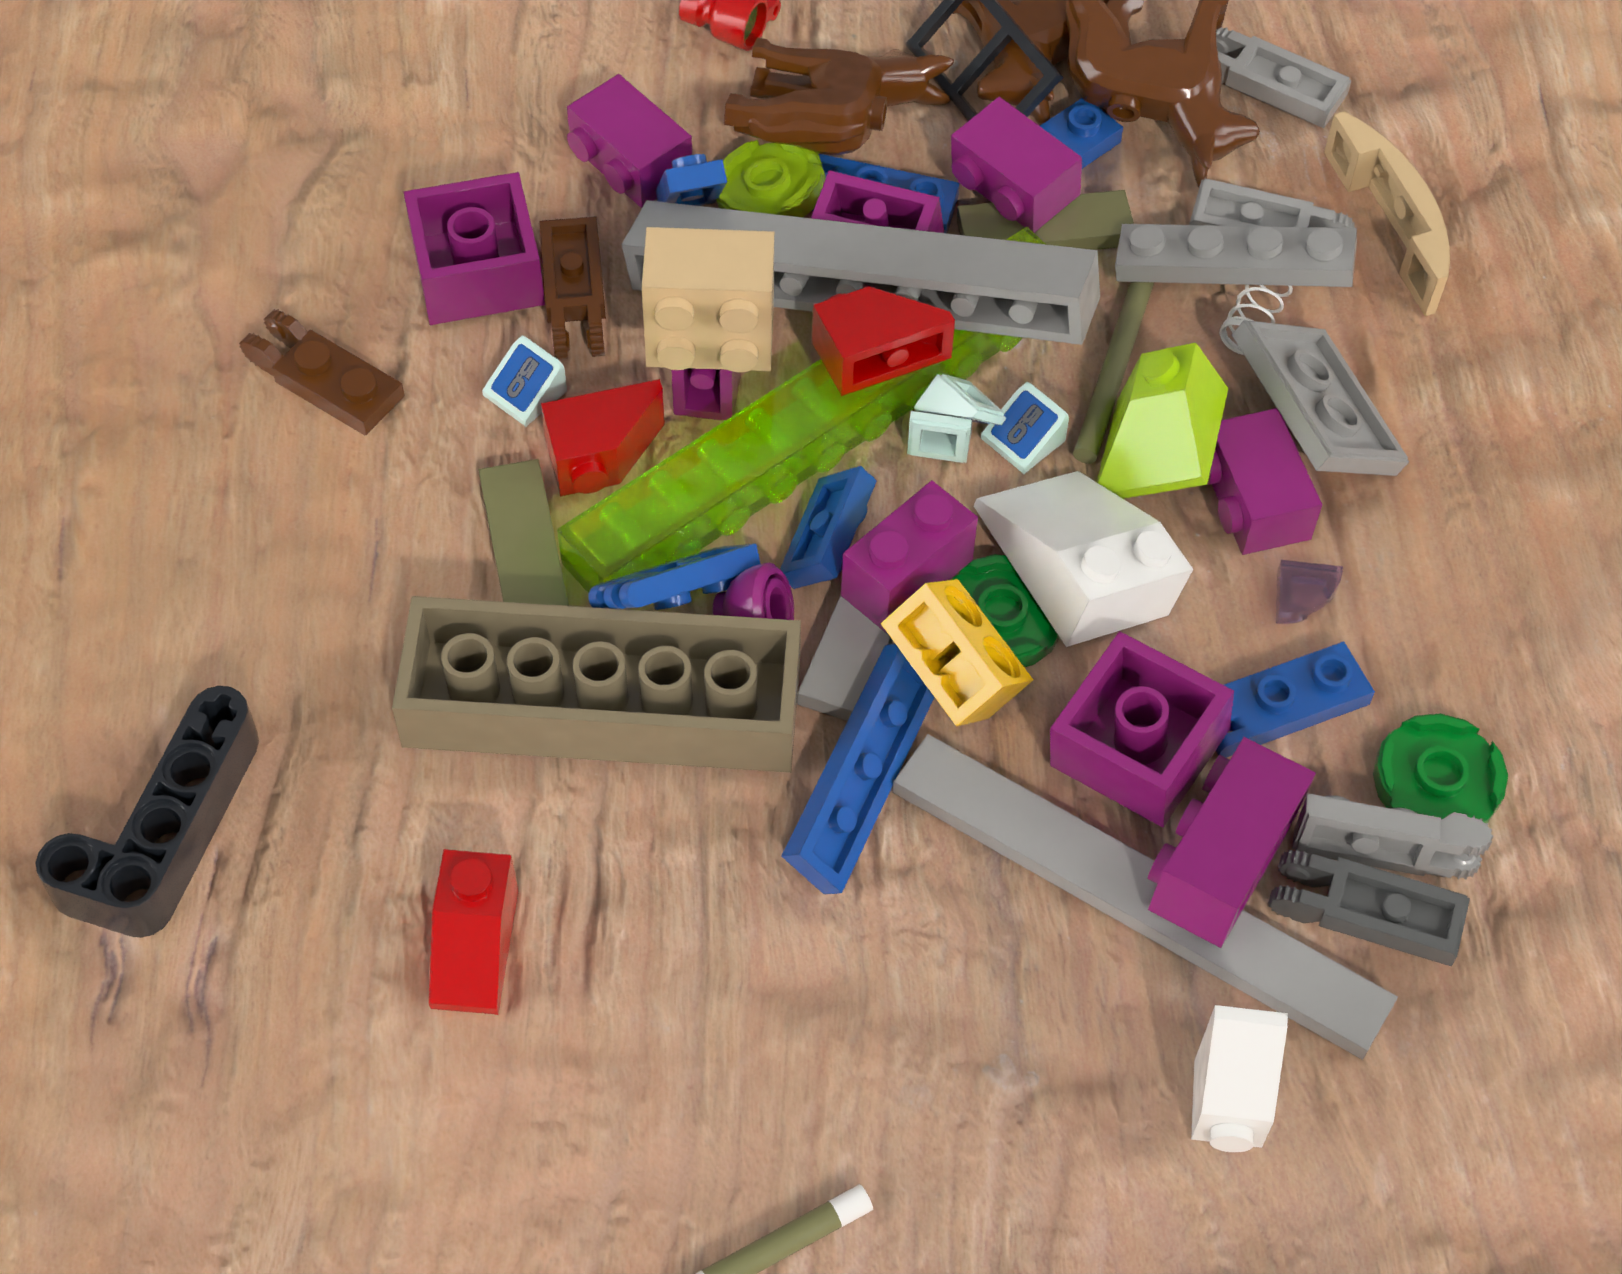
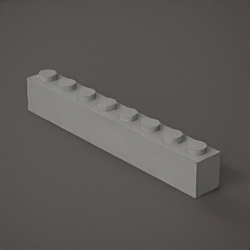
(980, 280)

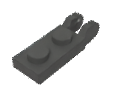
(1373, 905)

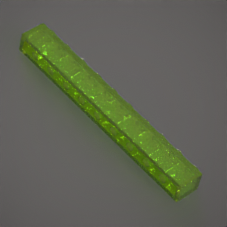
(750, 463)

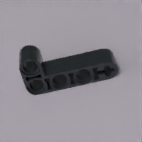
(210, 742)

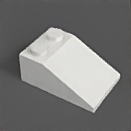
(1086, 555)

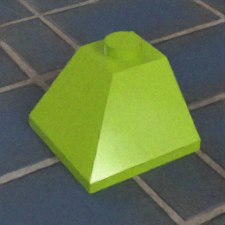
(1164, 424)

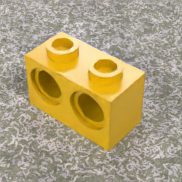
(956, 651)

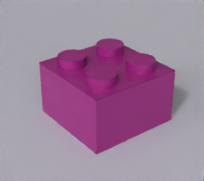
(474, 248)
(1141, 728)

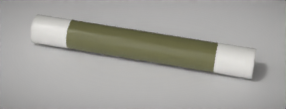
(795, 1234)

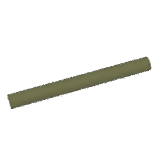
(1112, 372)

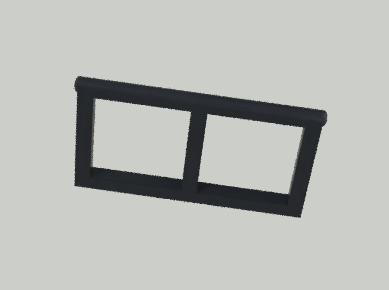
(1009, 31)

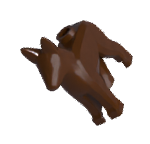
(1015, 73)
(1157, 77)
(834, 98)

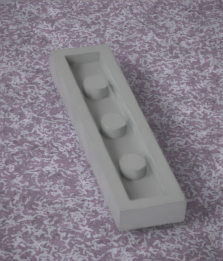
(1237, 255)

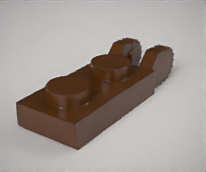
(573, 280)
(324, 373)

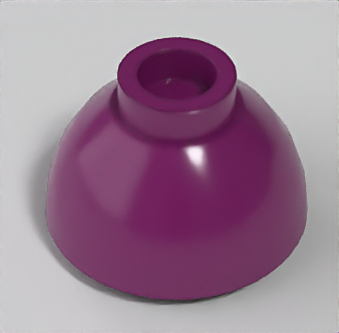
(757, 593)

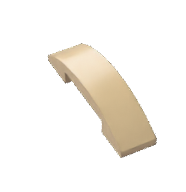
(1370, 160)

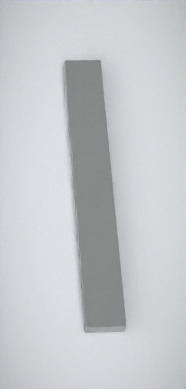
(1115, 881)

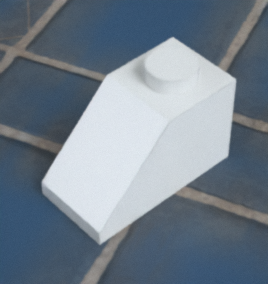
(1238, 1077)

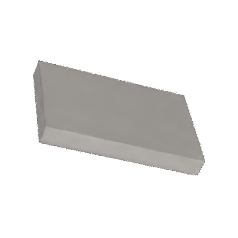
(1320, 399)

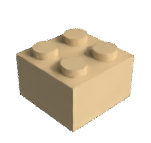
(708, 298)

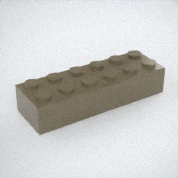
(598, 684)

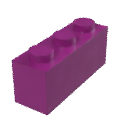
(1228, 840)

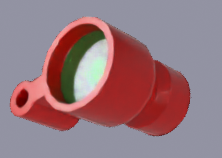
(731, 20)

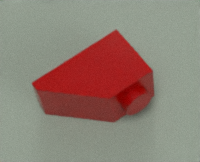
(878, 337)
(601, 434)
(471, 931)

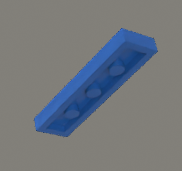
(859, 773)

